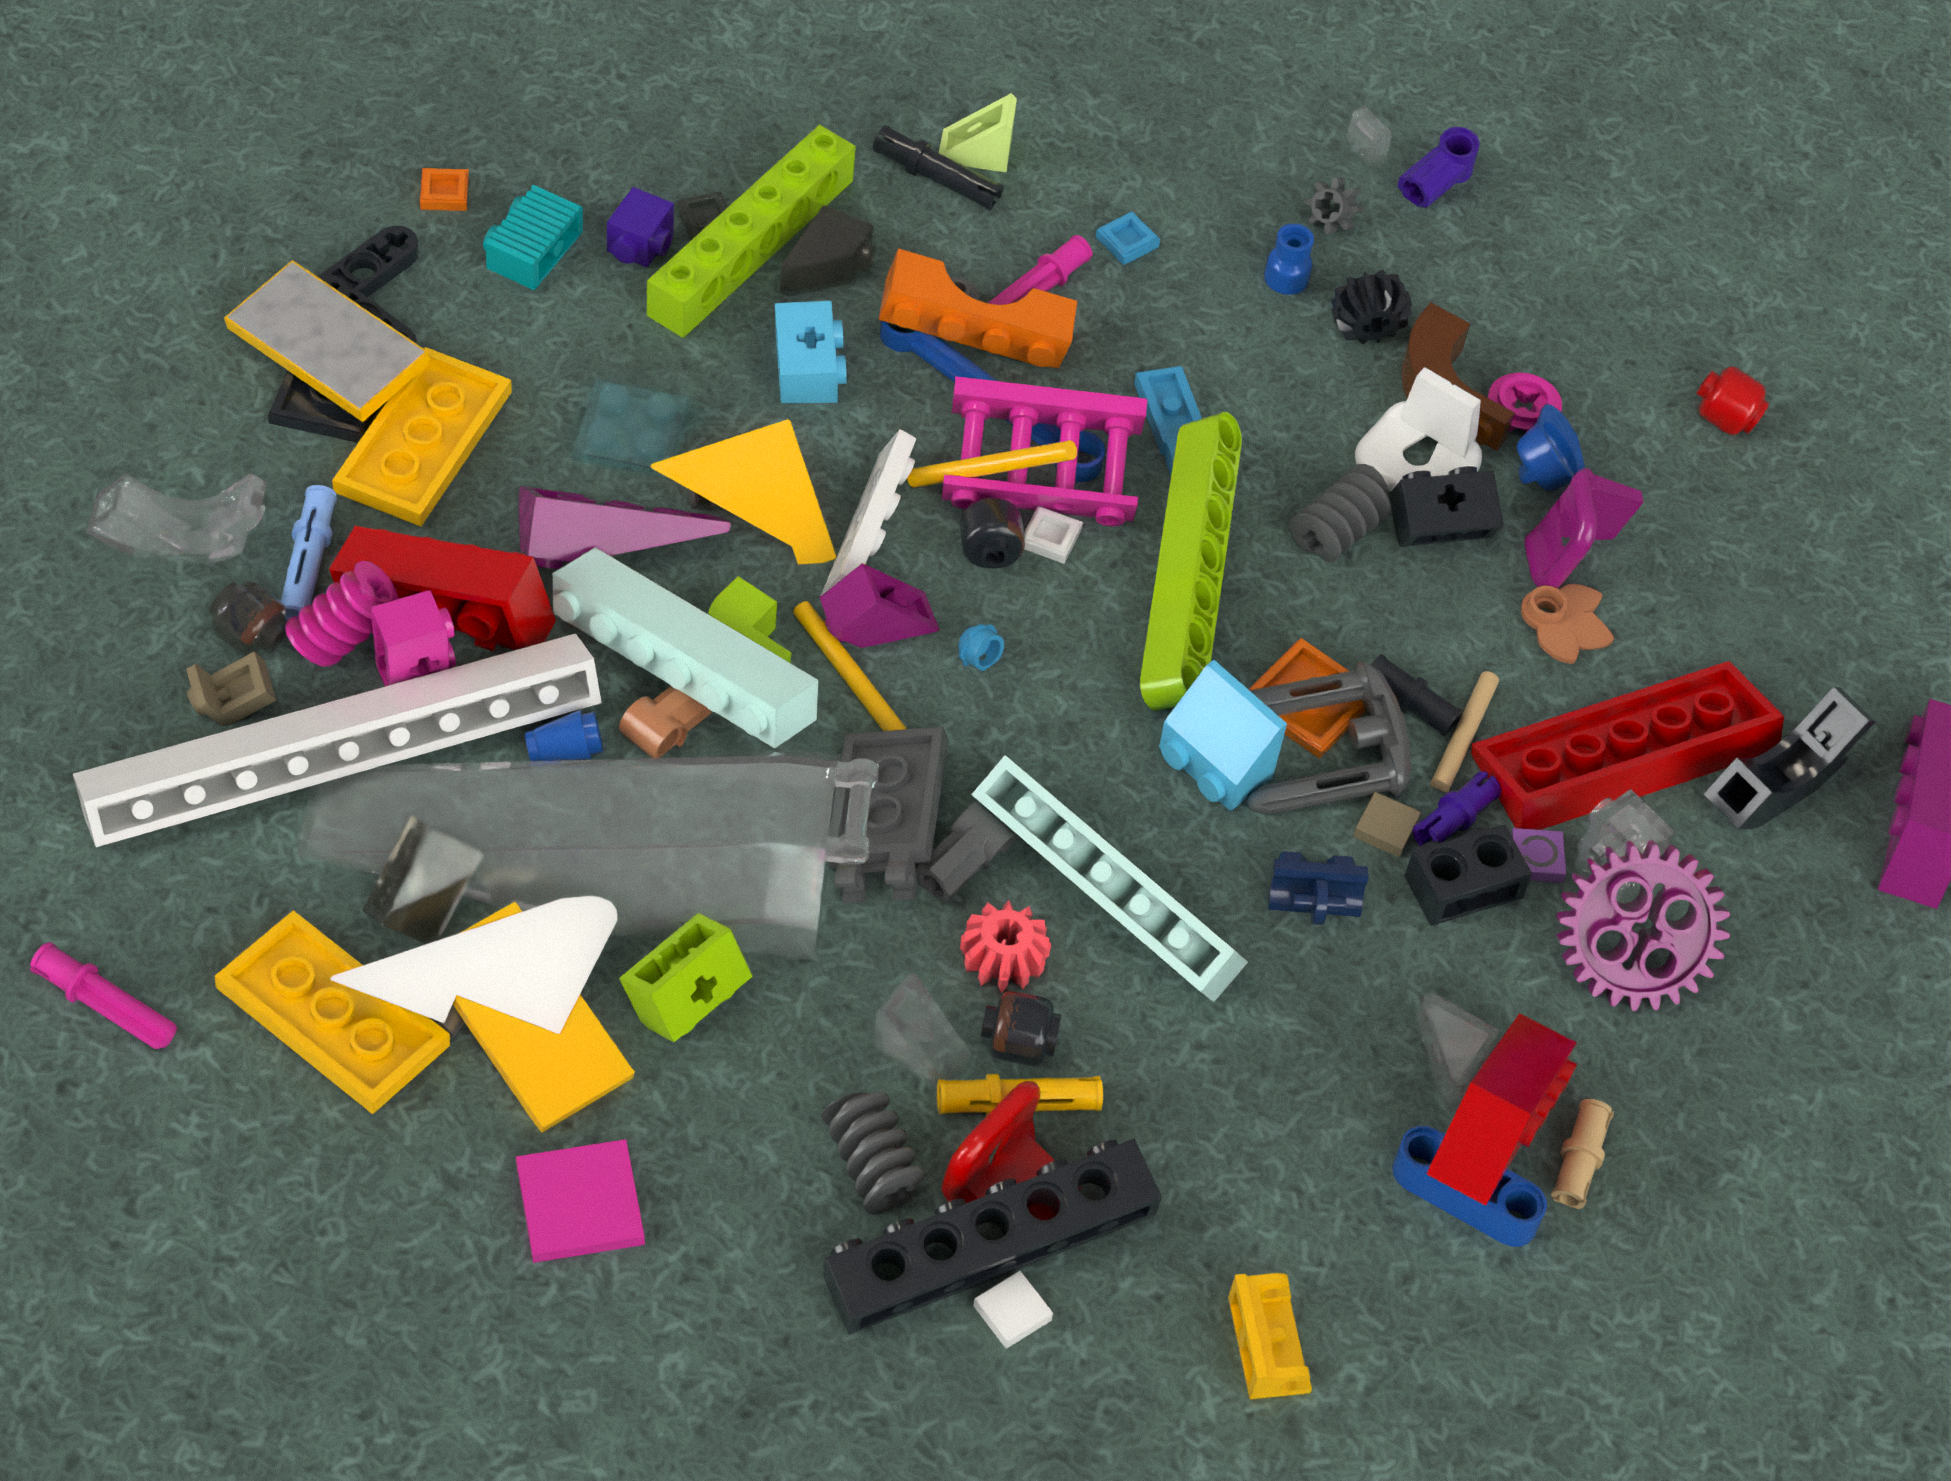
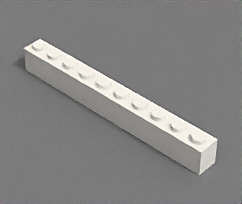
(336, 739)

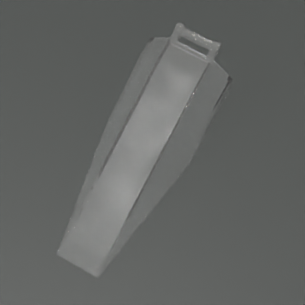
(650, 835)

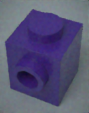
(640, 228)

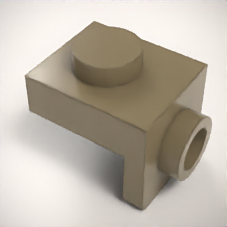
(232, 690)

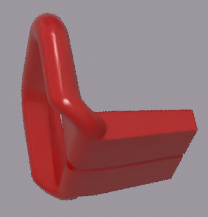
(1016, 1157)

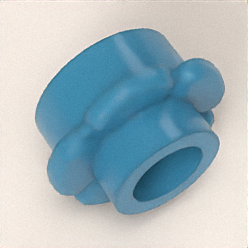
(976, 642)

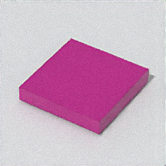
(580, 1200)

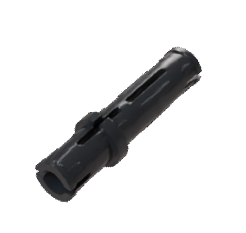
(921, 159)

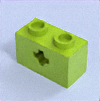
(686, 977)

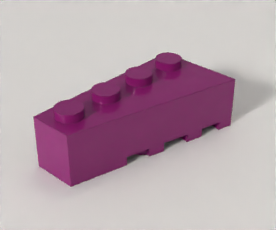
(1920, 828)

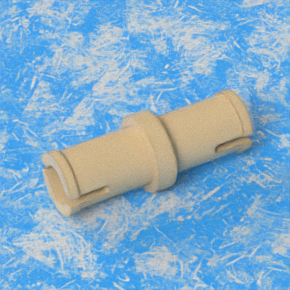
(1582, 1153)

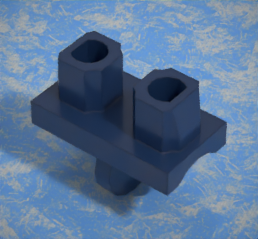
(1317, 887)

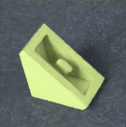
(982, 137)

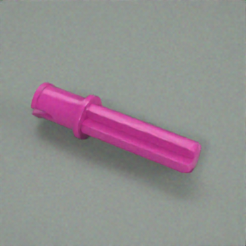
(1049, 271)
(104, 997)

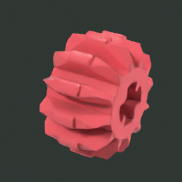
(1018, 959)

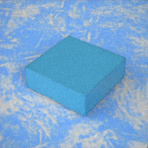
(1127, 238)

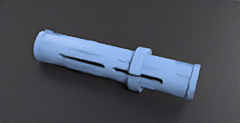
(311, 536)

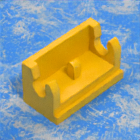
(1268, 1336)

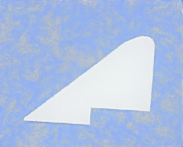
(517, 965)

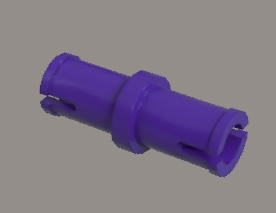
(1457, 809)

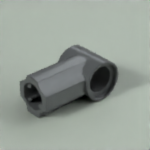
(967, 849)

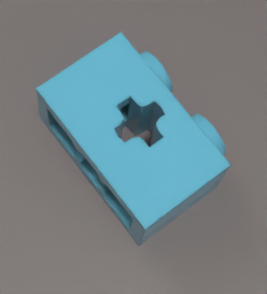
(807, 352)

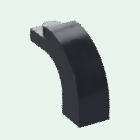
(1769, 784)

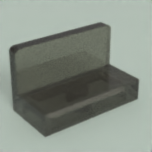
(422, 882)

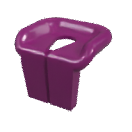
(1585, 512)

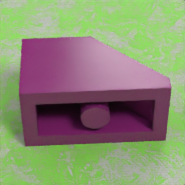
(876, 609)

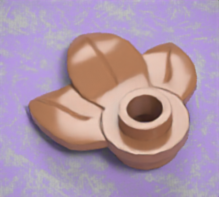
(1570, 624)

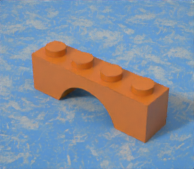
(926, 300)

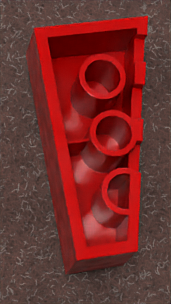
(485, 590)
(1503, 1108)

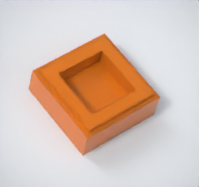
(444, 189)

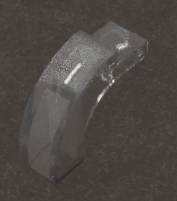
(175, 529)

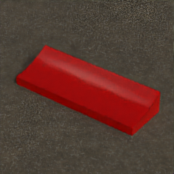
(1628, 743)

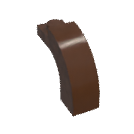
(1436, 344)

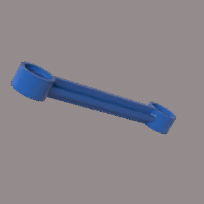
(954, 364)

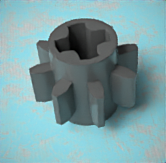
(1321, 205)

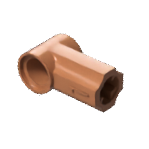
(662, 722)

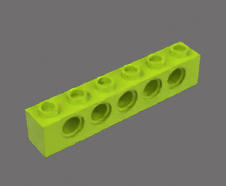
(750, 231)

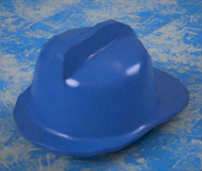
(1549, 451)

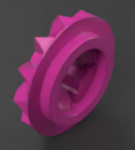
(1527, 389)

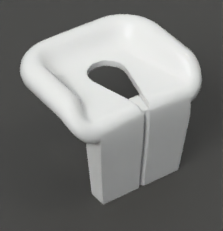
(1430, 410)

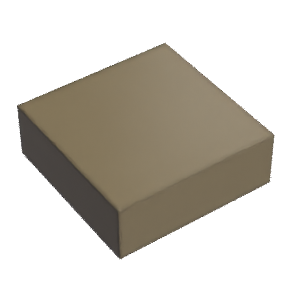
(1387, 824)

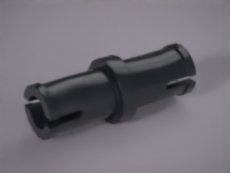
(1417, 698)

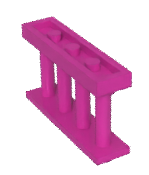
(1072, 413)

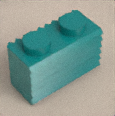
(533, 236)

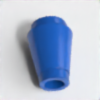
(566, 738)

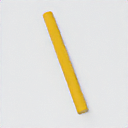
(994, 463)
(847, 668)

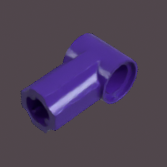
(1441, 168)

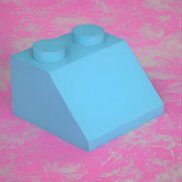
(1223, 737)

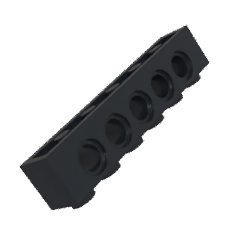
(868, 1300)

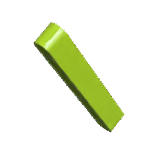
(1191, 559)

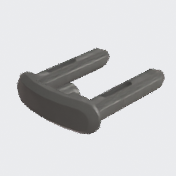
(1381, 728)

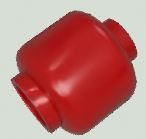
(1732, 400)

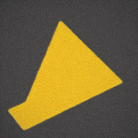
(763, 483)

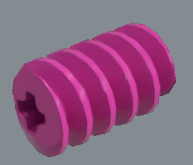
(341, 615)

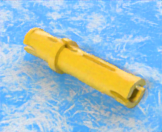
(987, 1093)

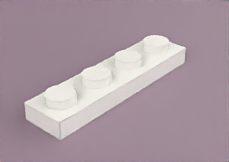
(876, 505)

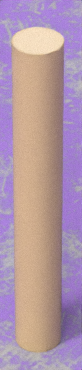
(1465, 731)

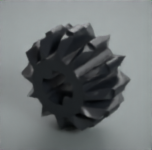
(1371, 307)

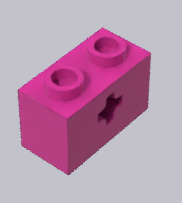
(411, 638)

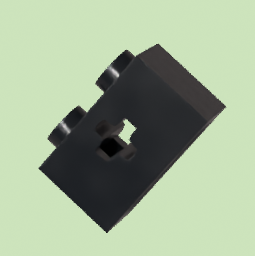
(1424, 521)

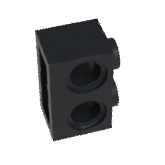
(1469, 882)

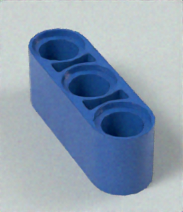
(1493, 1219)

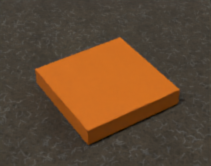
(1313, 728)

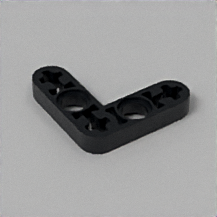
(371, 256)

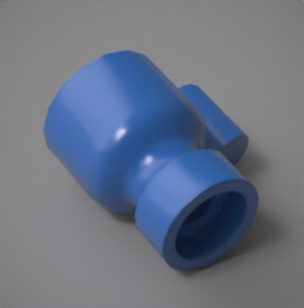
(1290, 261)

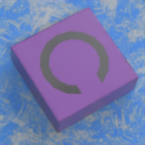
(1542, 853)

